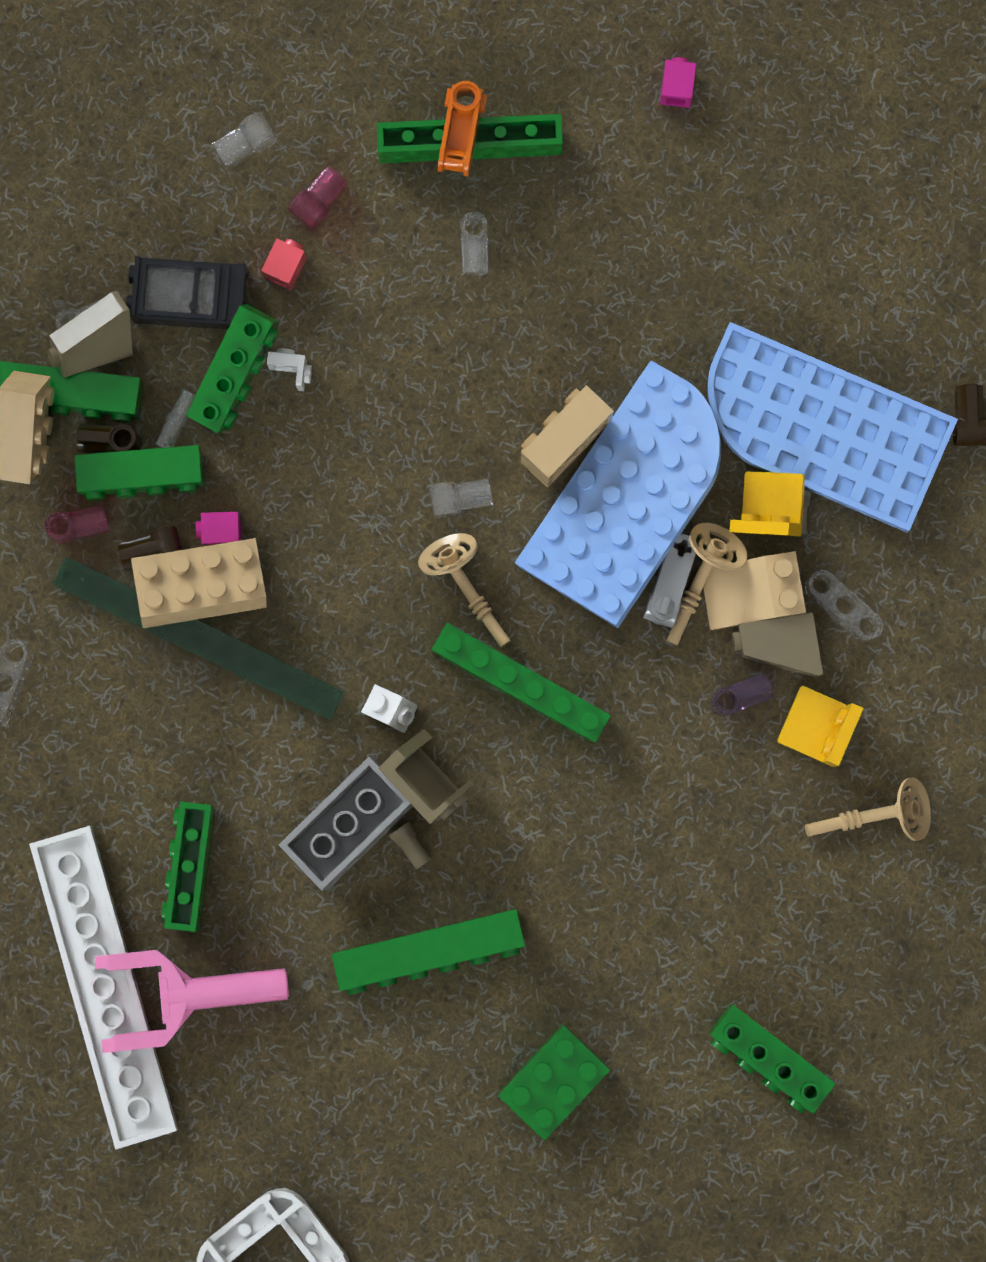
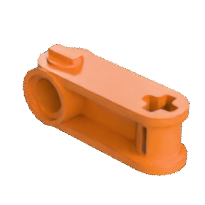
(461, 127)

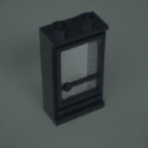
(186, 292)

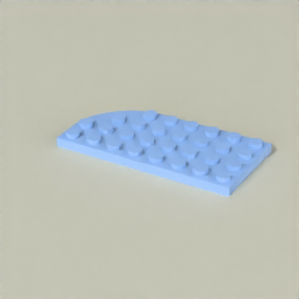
(823, 422)
(629, 497)

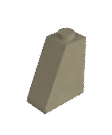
(93, 337)
(781, 643)

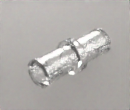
(175, 420)

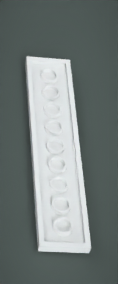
(104, 999)

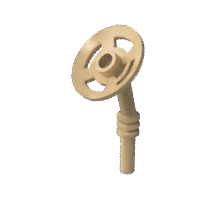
(711, 557)
(452, 564)
(909, 809)

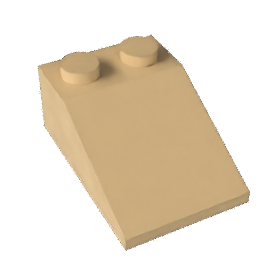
(755, 592)

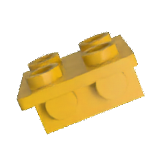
(771, 504)
(819, 726)

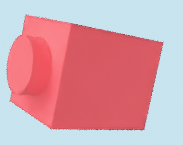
(284, 263)

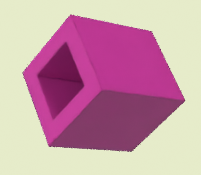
(677, 82)
(219, 528)

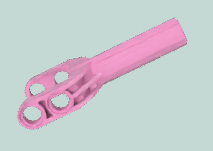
(184, 994)

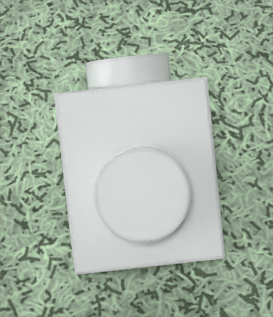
(288, 361)
(390, 708)

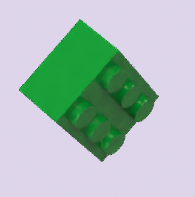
(553, 1082)

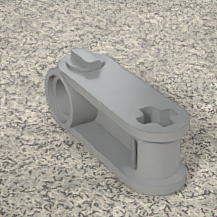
(670, 583)

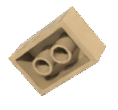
(24, 426)
(565, 435)

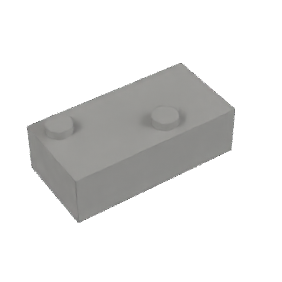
(346, 825)

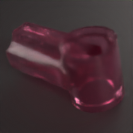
(314, 202)
(80, 524)

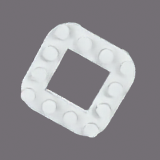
(274, 1208)

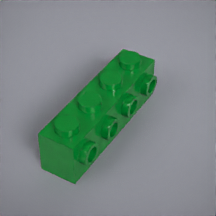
(233, 368)
(139, 471)
(189, 866)
(772, 1059)

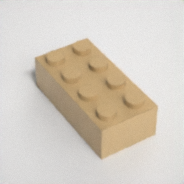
(199, 583)

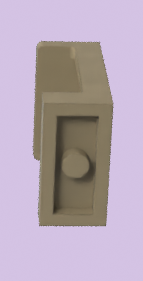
(423, 780)

